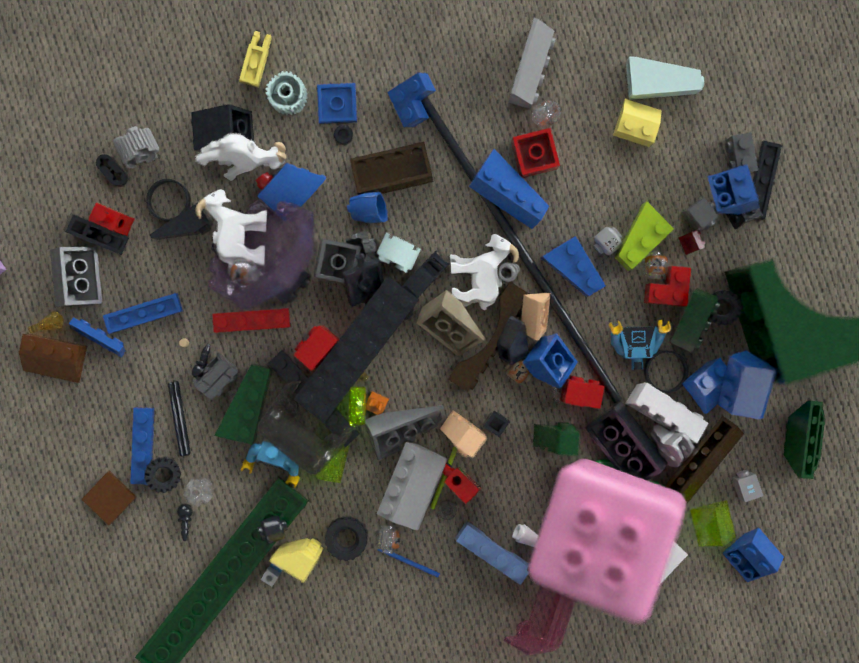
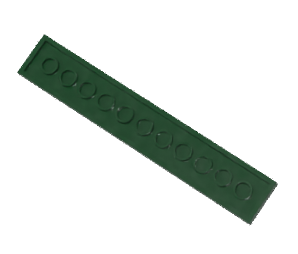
(220, 578)

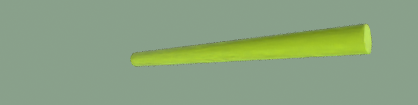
(441, 484)

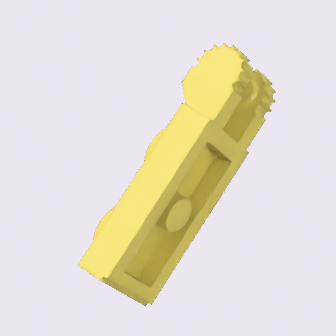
(255, 61)

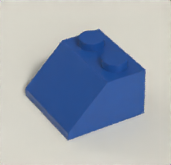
(550, 361)
(706, 384)

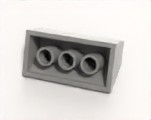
(532, 64)
(412, 486)

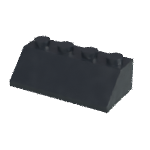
(626, 443)

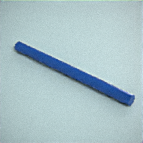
(412, 563)

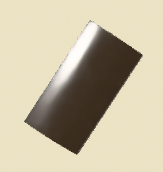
(392, 169)

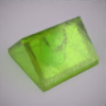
(713, 524)

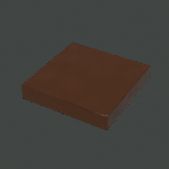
(109, 498)

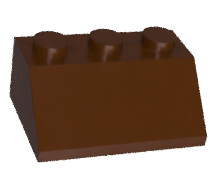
(52, 357)

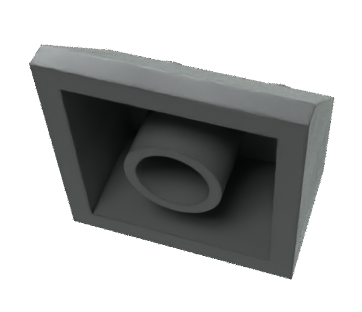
(334, 259)

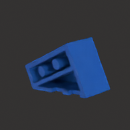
(575, 266)

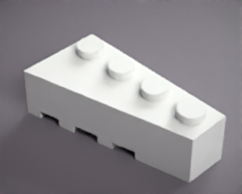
(666, 411)

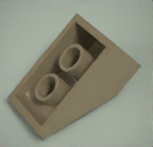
(450, 323)

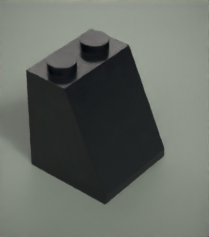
(217, 122)

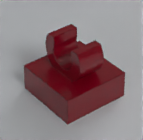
(691, 242)

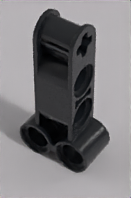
(424, 277)

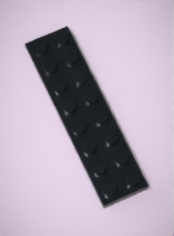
(356, 349)

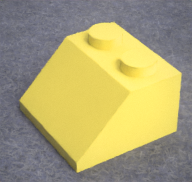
(638, 123)

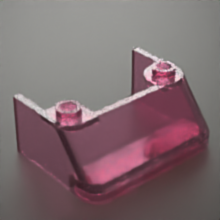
(546, 623)

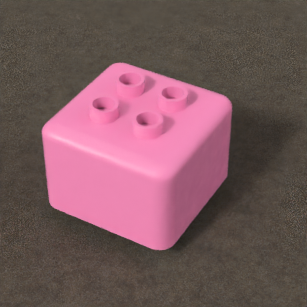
(607, 538)

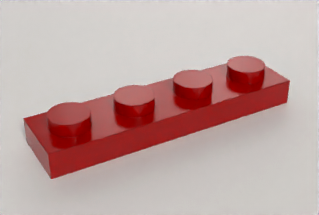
(251, 320)

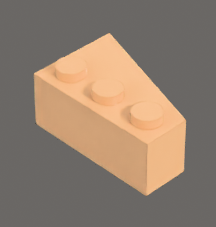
(463, 434)

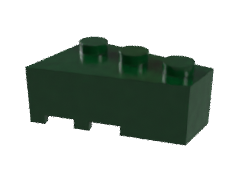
(695, 320)
(560, 438)

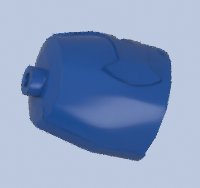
(368, 208)

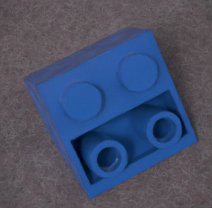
(734, 191)
(754, 555)

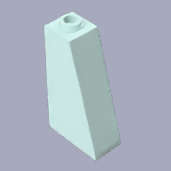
(660, 79)

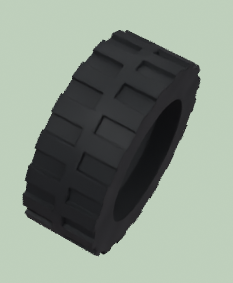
(341, 552)

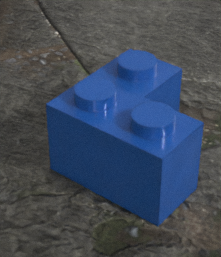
(408, 97)

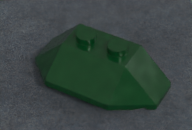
(805, 438)

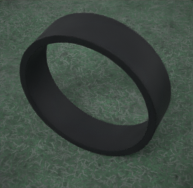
(152, 189)
(685, 367)

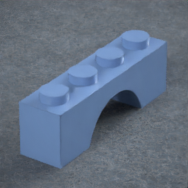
(492, 553)

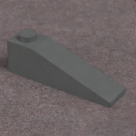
(392, 429)

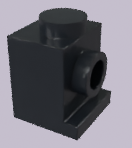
(496, 423)

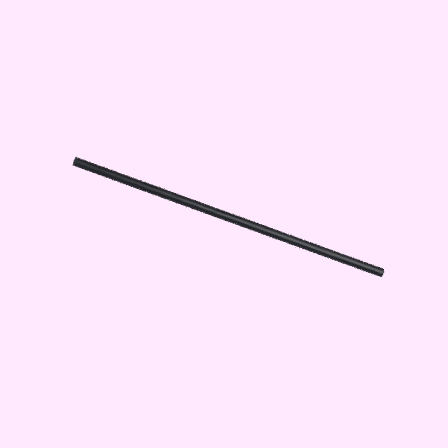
(524, 255)

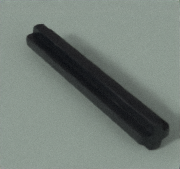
(179, 418)

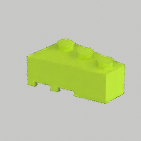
(643, 236)

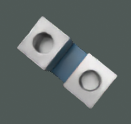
(271, 574)

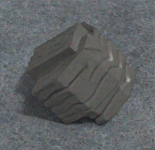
(367, 245)

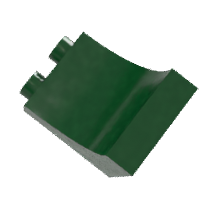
(786, 330)

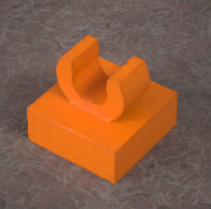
(376, 403)

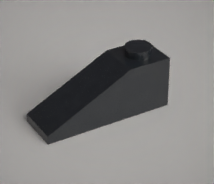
(184, 225)
(95, 234)

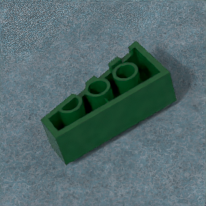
(246, 407)

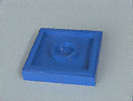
(337, 103)

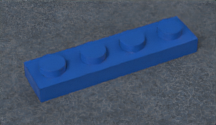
(142, 313)
(141, 443)

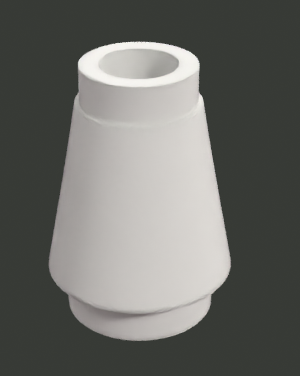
(525, 535)

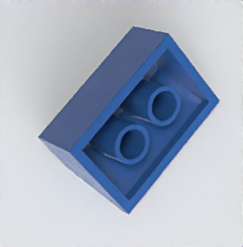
(746, 385)

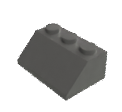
(75, 276)

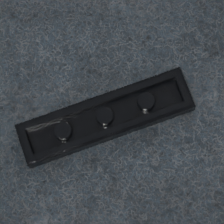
(765, 176)

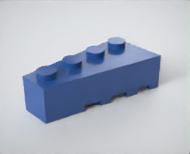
(508, 190)

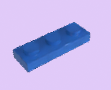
(97, 336)

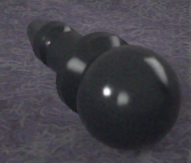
(200, 365)
(184, 512)

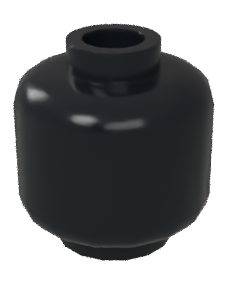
(272, 529)

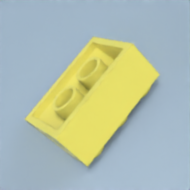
(298, 557)

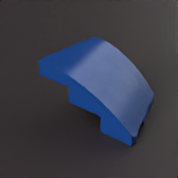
(290, 185)

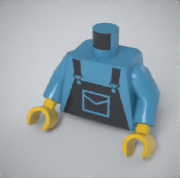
(637, 342)
(270, 455)

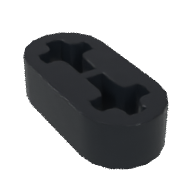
(108, 173)

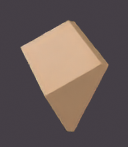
(535, 314)

